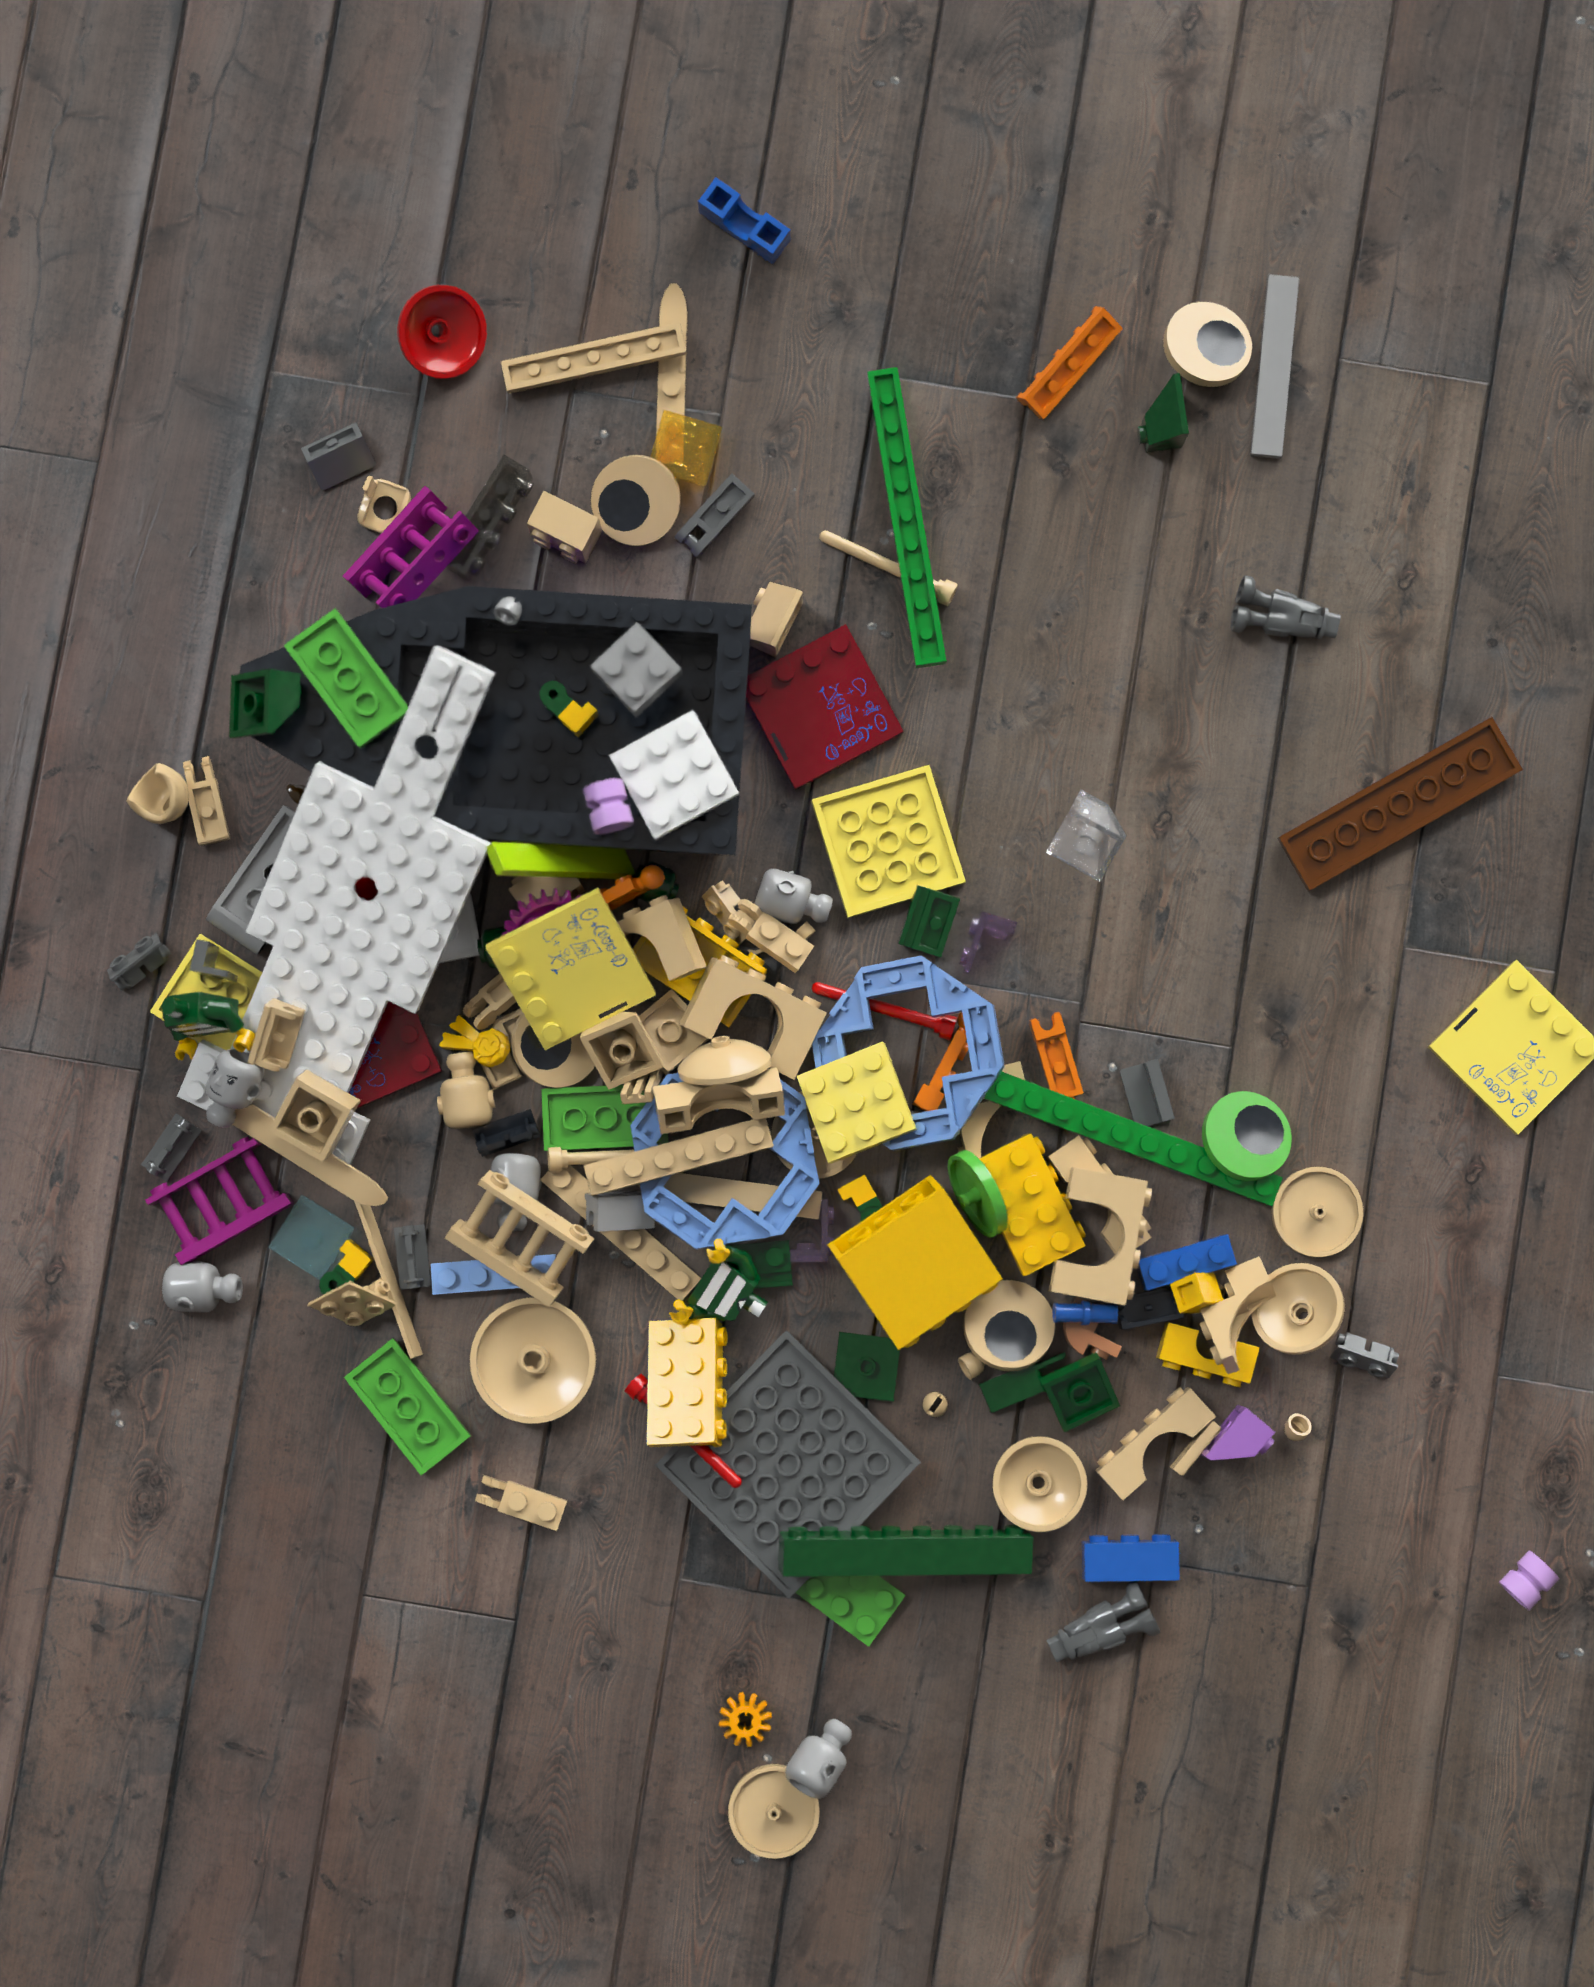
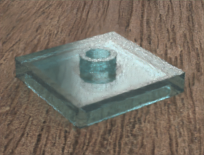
(311, 1237)

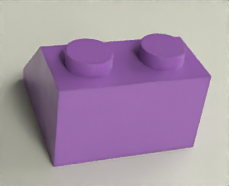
(1240, 1437)

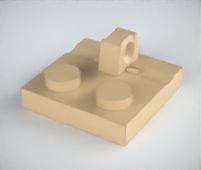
(668, 1036)

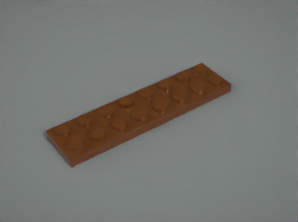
(1399, 804)

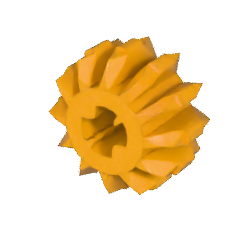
(734, 1718)

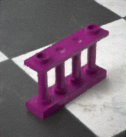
(398, 539)
(218, 1231)

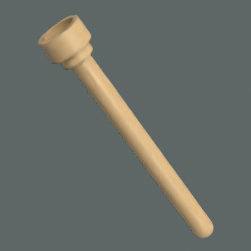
(943, 589)
(560, 1159)

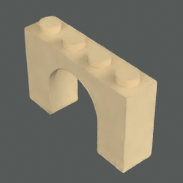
(669, 932)
(724, 983)
(1125, 1200)

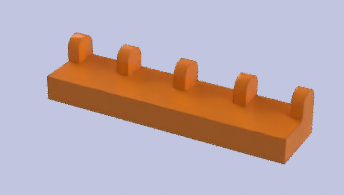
(1070, 362)

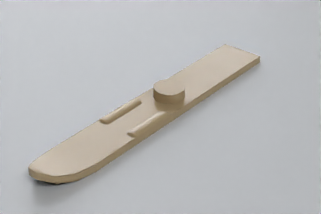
(673, 370)
(331, 1171)
(720, 1191)
(386, 1271)

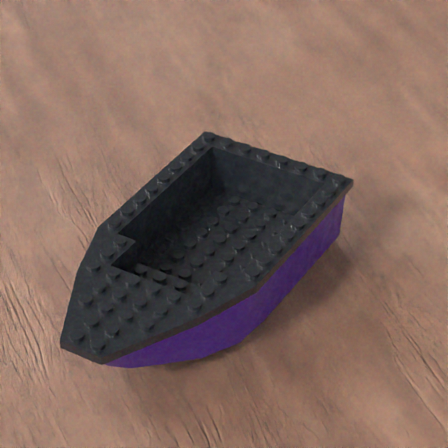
(520, 764)

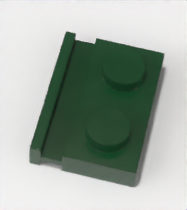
(928, 920)
(770, 1261)

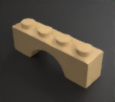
(683, 1103)
(1080, 1154)
(1124, 1468)

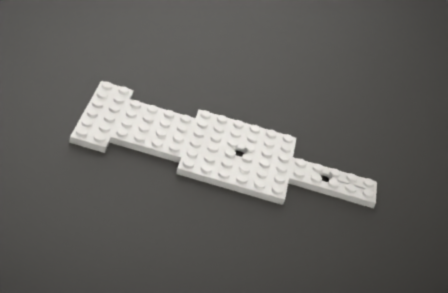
(353, 954)

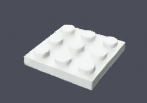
(674, 775)

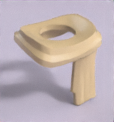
(373, 491)

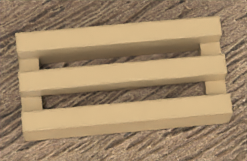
(632, 1090)
(1195, 1448)

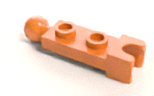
(628, 888)
(1056, 1057)
(929, 1095)

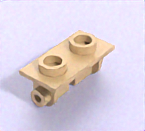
(720, 902)

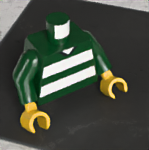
(202, 1015)
(723, 1288)

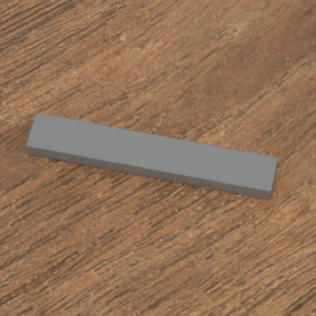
(1274, 366)

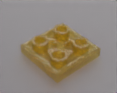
(686, 446)

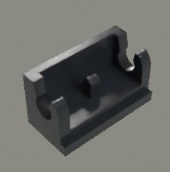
(1148, 1309)

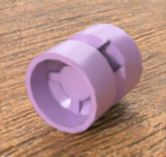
(608, 807)
(1529, 1580)

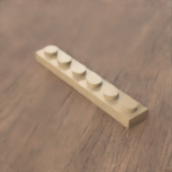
(593, 357)
(678, 1156)
(635, 1243)

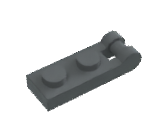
(715, 515)

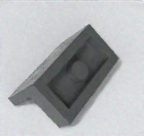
(338, 456)
(205, 959)
(1147, 1093)

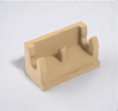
(276, 1035)

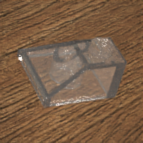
(1088, 836)

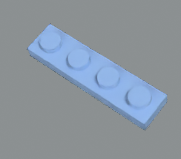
(475, 1276)

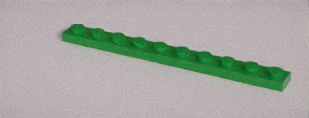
(906, 518)
(1123, 1135)

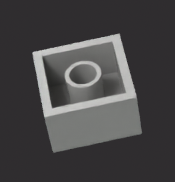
(636, 670)

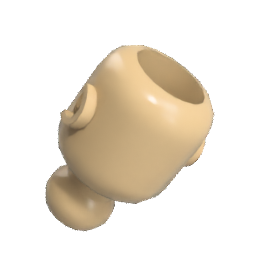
(465, 1097)

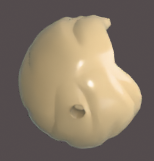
(159, 795)

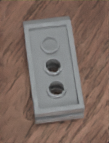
(240, 897)

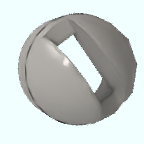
(508, 611)

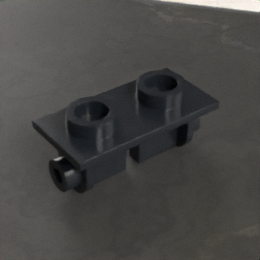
(506, 1132)

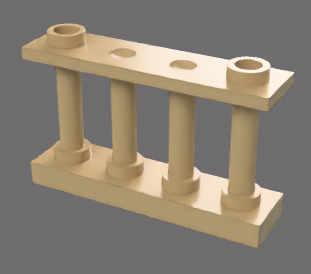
(493, 1251)

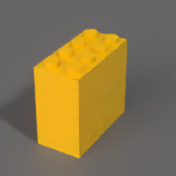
(915, 1262)

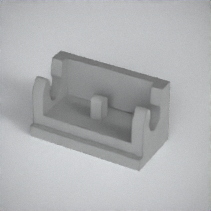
(617, 1211)

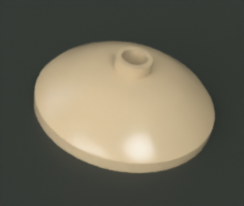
(723, 1062)
(1299, 1290)
(1056, 1500)

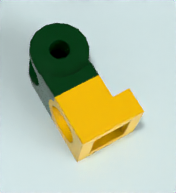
(565, 709)
(862, 1196)
(348, 1269)

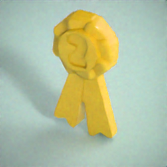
(488, 1046)

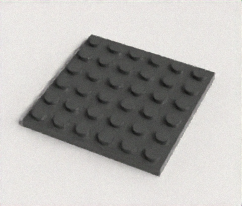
(802, 1456)

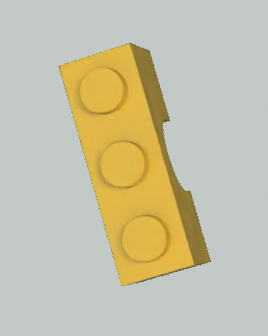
(1179, 1348)

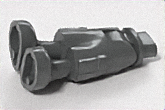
(1285, 616)
(1100, 1629)

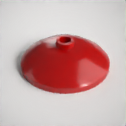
(460, 334)

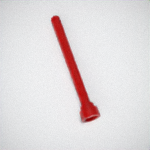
(942, 1025)
(638, 1390)

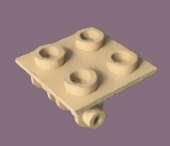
(355, 1303)

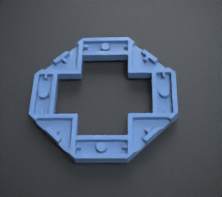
(946, 997)
(736, 1221)

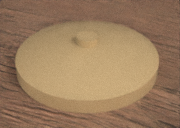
(532, 1360)

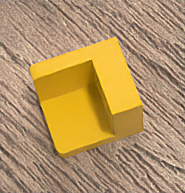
(1196, 1292)

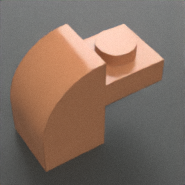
(1080, 1336)

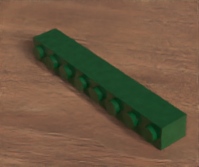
(905, 1551)

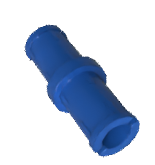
(1085, 1313)

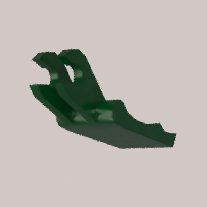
(1015, 1385)

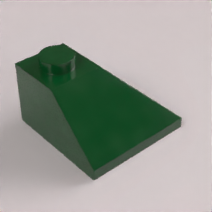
(1166, 420)
(262, 701)

